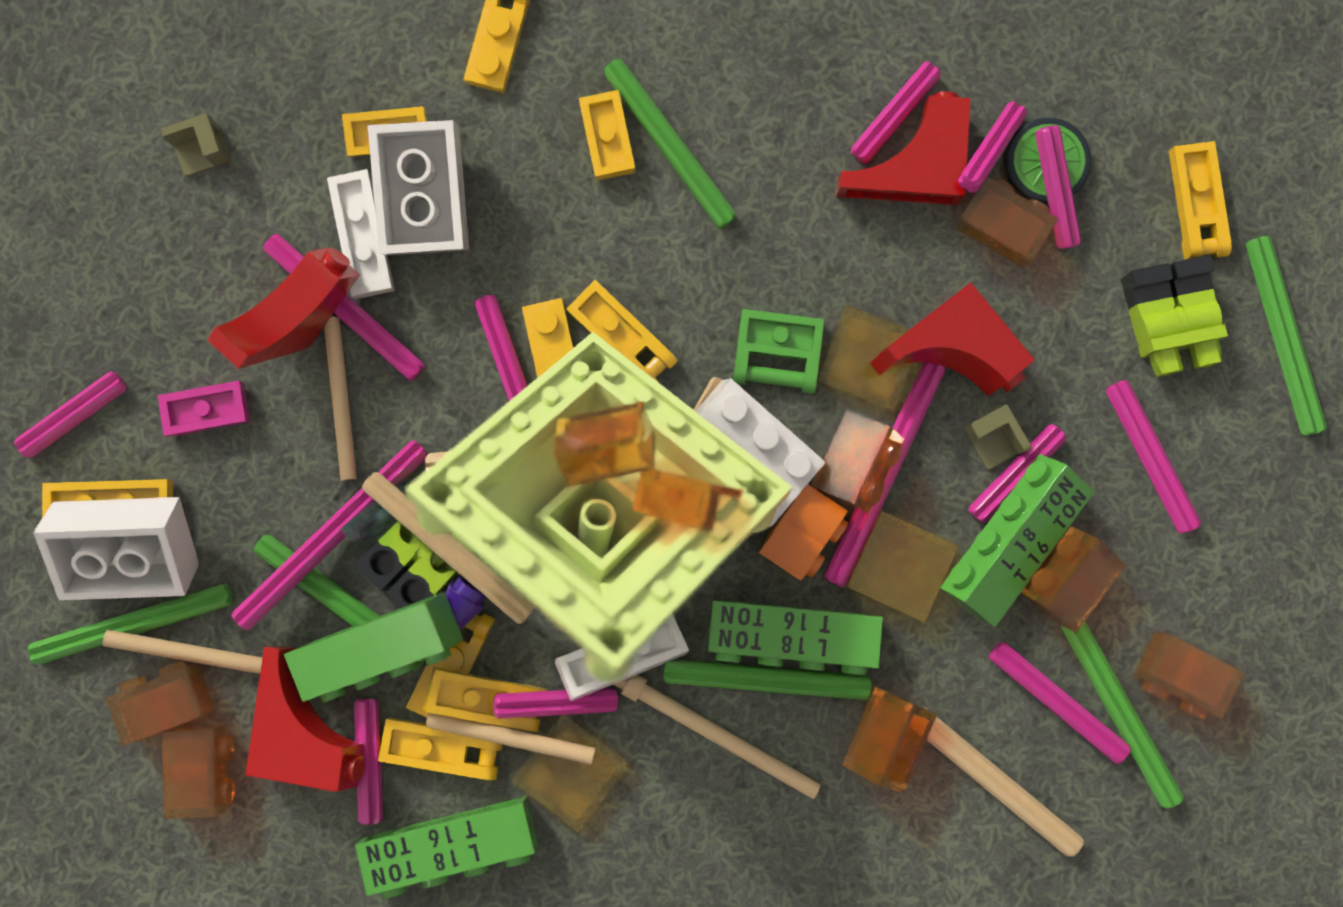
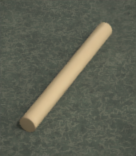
(340, 399)
(182, 651)
(512, 738)

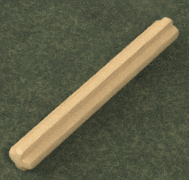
(449, 550)
(1005, 789)

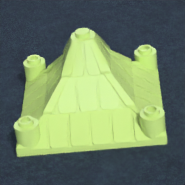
(581, 547)

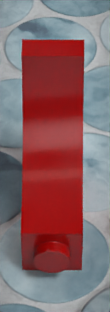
(927, 166)
(291, 314)
(965, 338)
(291, 739)

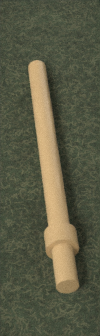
(636, 688)

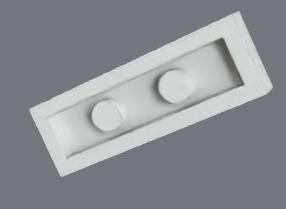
(357, 231)
(660, 648)

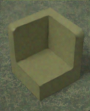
(197, 144)
(997, 437)

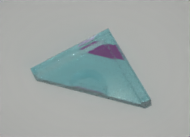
(372, 519)

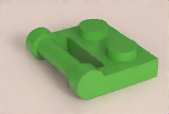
(778, 337)

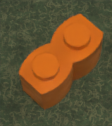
(803, 532)

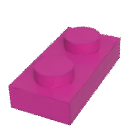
(204, 408)

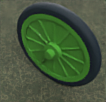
(1024, 164)

